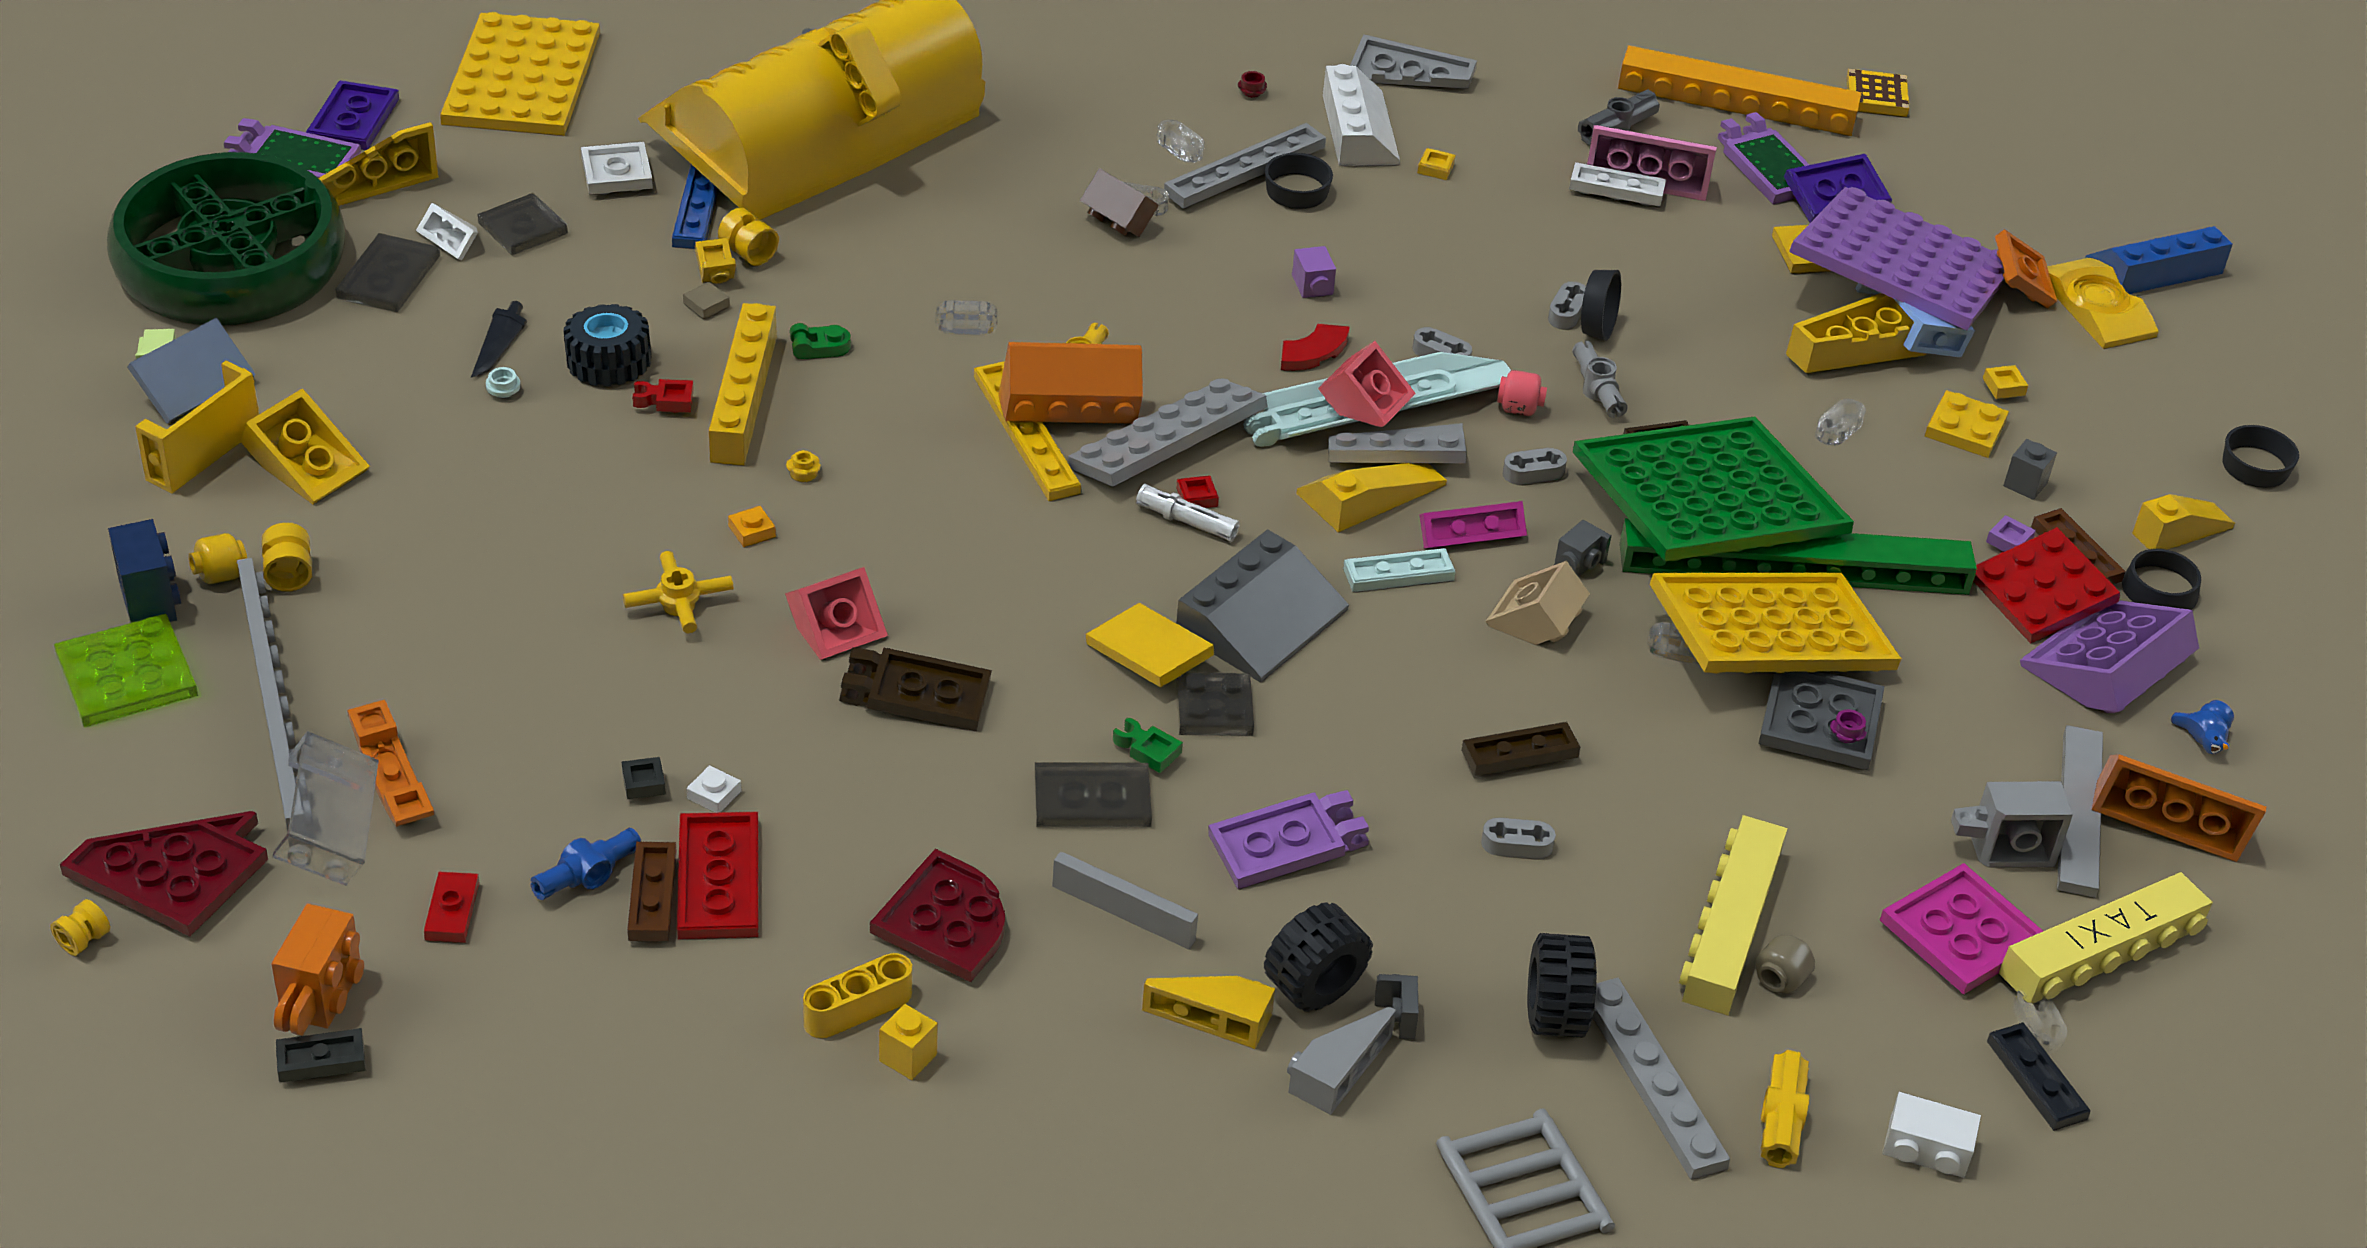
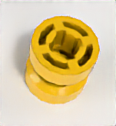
(80, 927)

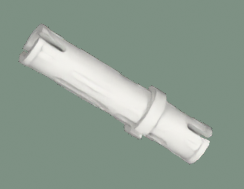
(1176, 508)

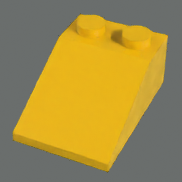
(302, 447)

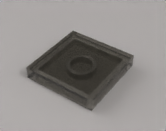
(522, 223)

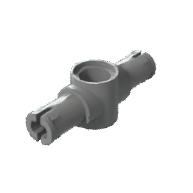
(1599, 379)

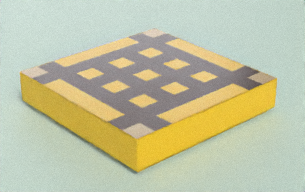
(1880, 92)

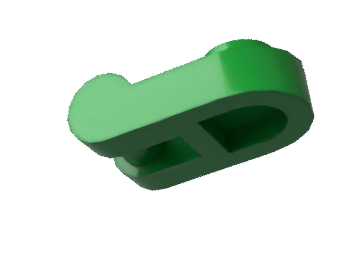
(819, 341)

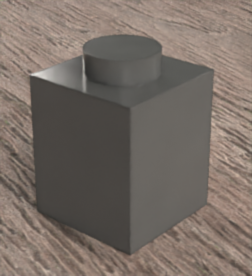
(2030, 469)

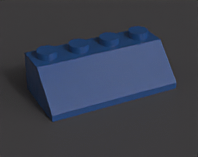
(2168, 259)

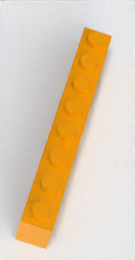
(1740, 90)

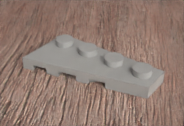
(1407, 445)

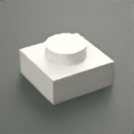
(713, 789)

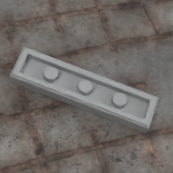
(1125, 900)

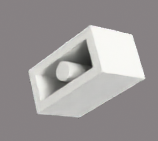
(1931, 1135)

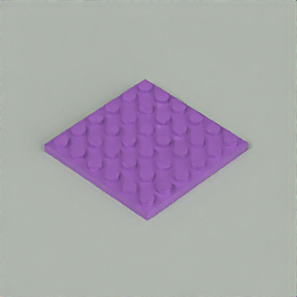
(1902, 257)

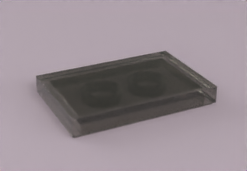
(387, 272)
(1092, 794)

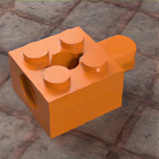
(316, 969)

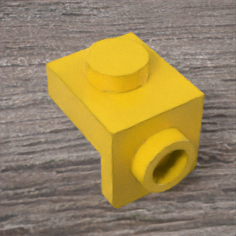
(715, 260)

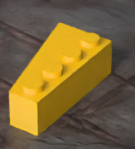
(1852, 336)

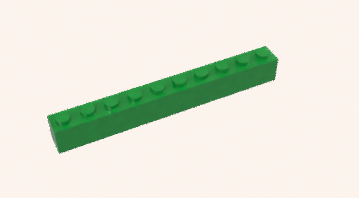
(1861, 558)

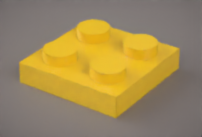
(1966, 423)

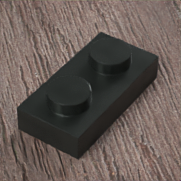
(320, 1055)

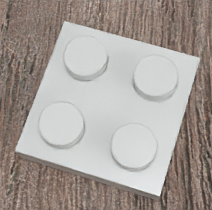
(616, 168)

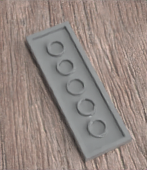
(1167, 431)

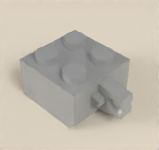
(2017, 823)

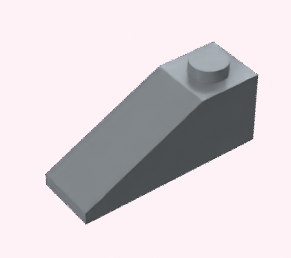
(1338, 1060)

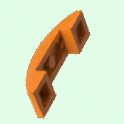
(395, 780)

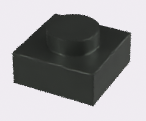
(643, 778)

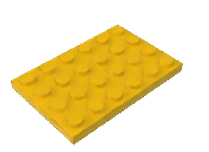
(521, 74)
(1774, 622)

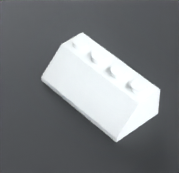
(1358, 118)

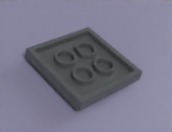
(1802, 710)

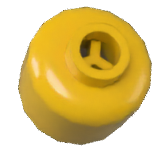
(217, 558)

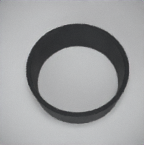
(1298, 164)
(1601, 303)
(2265, 439)
(2142, 593)

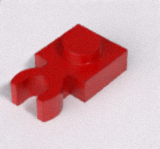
(668, 395)

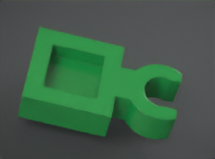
(1148, 746)

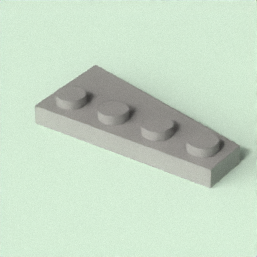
(1406, 64)

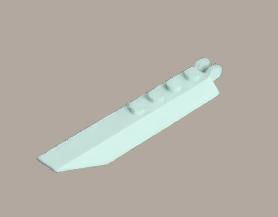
(1431, 376)

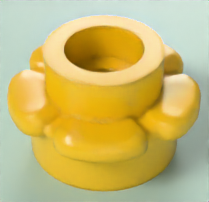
(803, 466)

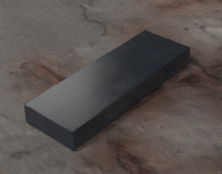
(2038, 1076)

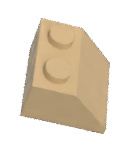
(1540, 605)

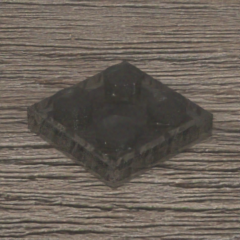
(1215, 704)

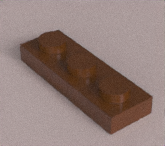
(2097, 556)
(652, 891)

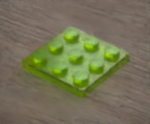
(125, 670)

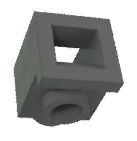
(1583, 547)

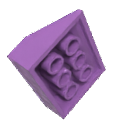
(2115, 653)

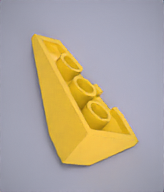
(389, 165)
(1366, 492)

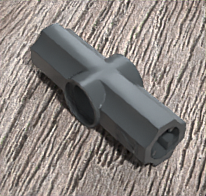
(1620, 114)

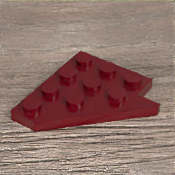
(171, 870)

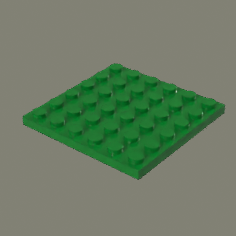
(1711, 488)

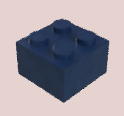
(144, 570)

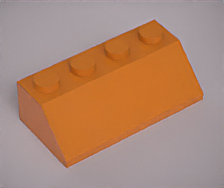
(1071, 382)
(2176, 807)

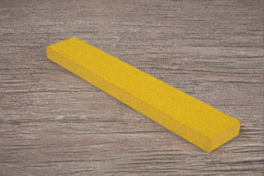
(1031, 441)

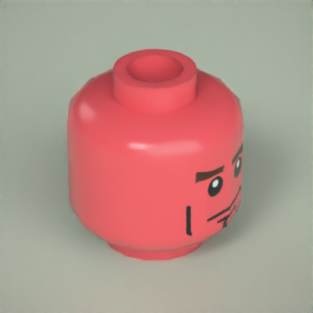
(1521, 393)

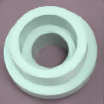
(502, 382)

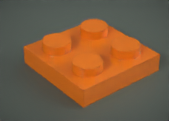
(2025, 269)

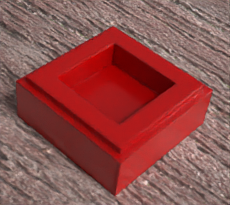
(1198, 491)

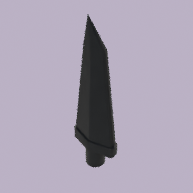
(501, 332)

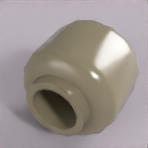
(1785, 964)

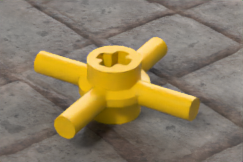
(678, 591)

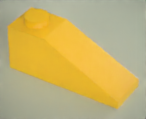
(2178, 521)
(1214, 1004)

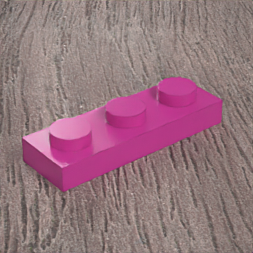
(1473, 524)

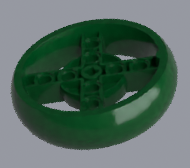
(225, 242)

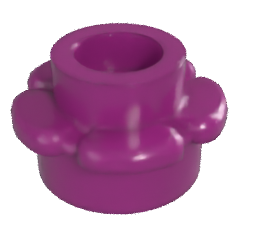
(1849, 726)

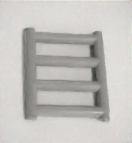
(1558, 1154)

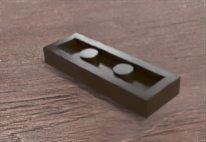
(1520, 748)

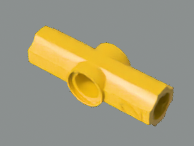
(1784, 1109)

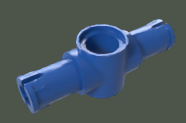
(585, 864)

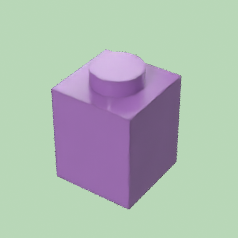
(1313, 272)

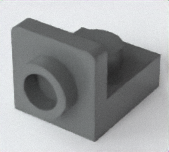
(1402, 995)

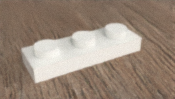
(1617, 184)

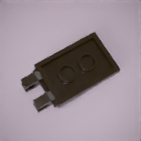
(916, 686)

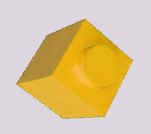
(908, 1042)

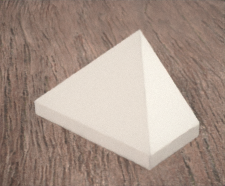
(447, 231)

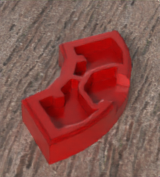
(1318, 346)

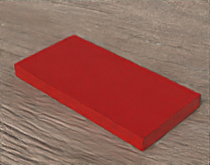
(718, 875)

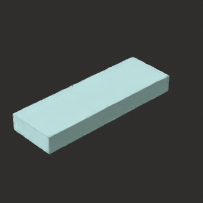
(1399, 570)

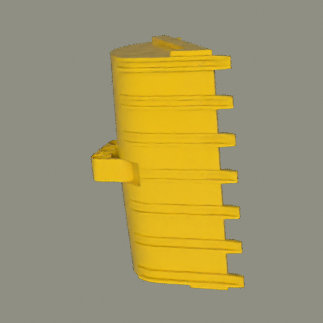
(828, 103)

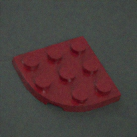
(945, 916)

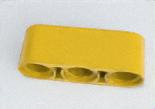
(857, 995)

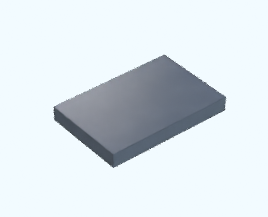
(187, 369)

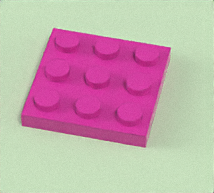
(1959, 926)

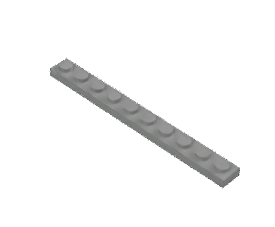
(270, 681)

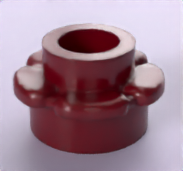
(1252, 84)

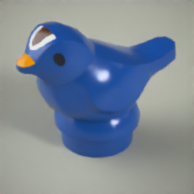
(2208, 726)

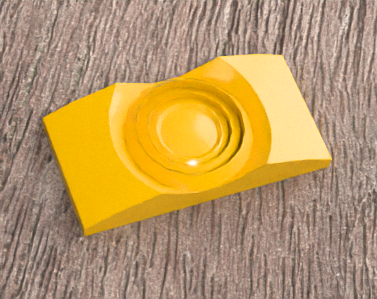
(2101, 303)

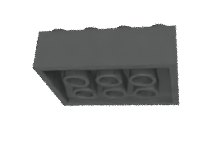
(1261, 606)

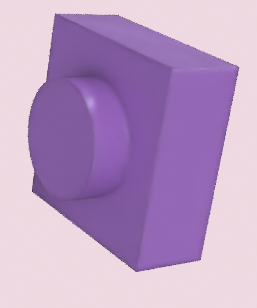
(2009, 533)

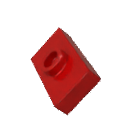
(451, 907)

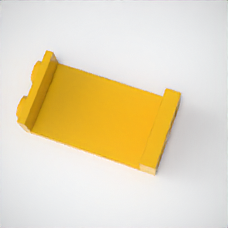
(202, 436)

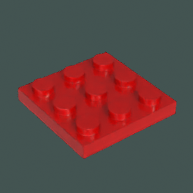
(2044, 585)

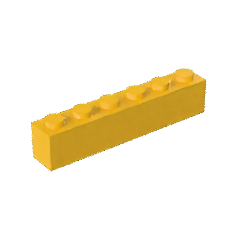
(742, 384)

